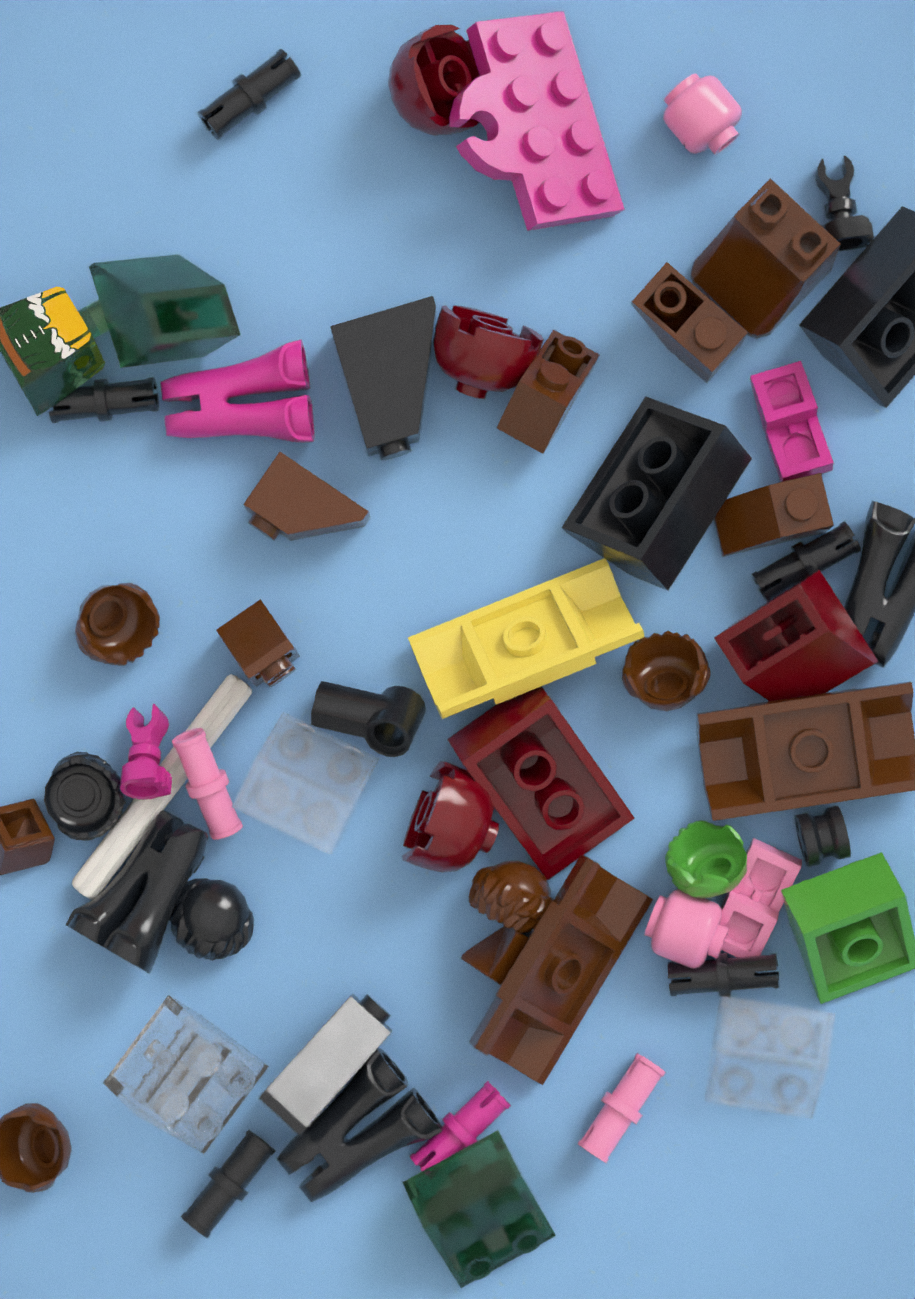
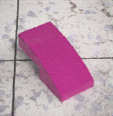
(791, 422)

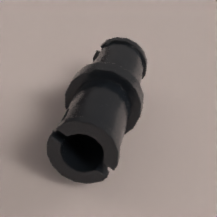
(249, 94)
(106, 400)
(806, 560)
(724, 975)
(228, 1184)

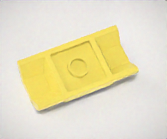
(524, 640)

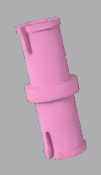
(207, 783)
(621, 1108)

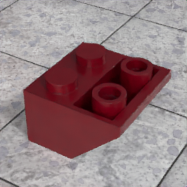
(796, 643)

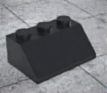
(870, 314)
(658, 491)

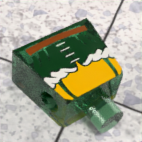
(51, 345)

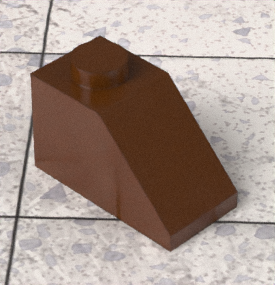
(300, 504)
(773, 515)

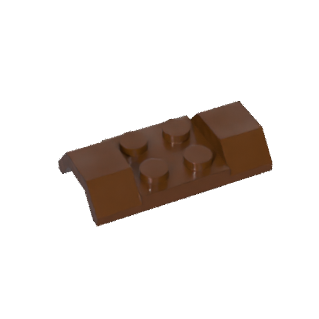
(807, 750)
(560, 970)

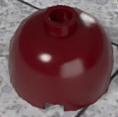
(429, 77)
(482, 350)
(450, 822)

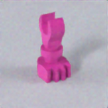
(142, 775)

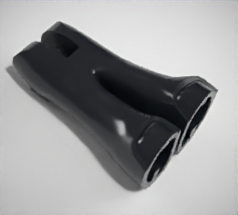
(883, 539)
(139, 901)
(401, 1125)

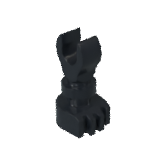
(848, 230)

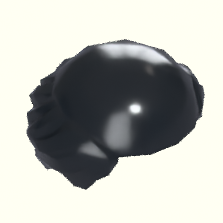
(84, 796)
(211, 919)

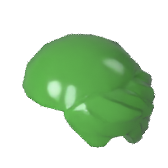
(706, 859)

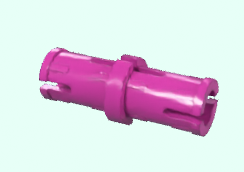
(463, 1127)

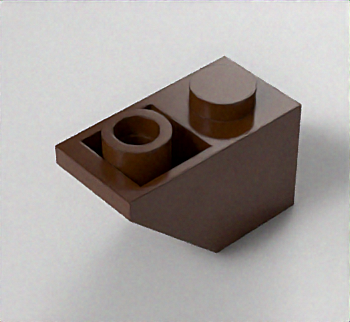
(688, 322)
(547, 391)
(259, 645)

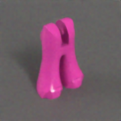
(280, 419)

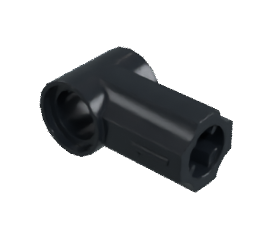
(384, 719)

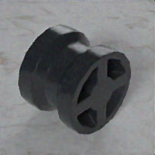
(822, 836)

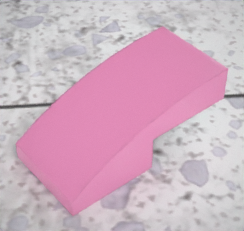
(755, 903)

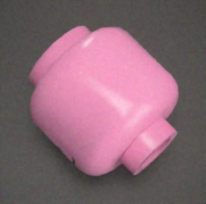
(702, 114)
(686, 929)

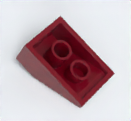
(541, 779)

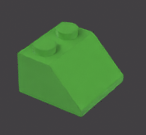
(851, 927)

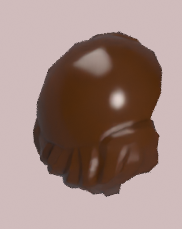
(116, 624)
(665, 670)
(511, 894)
(32, 1148)

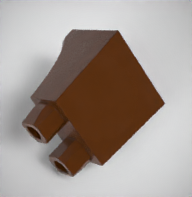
(765, 261)

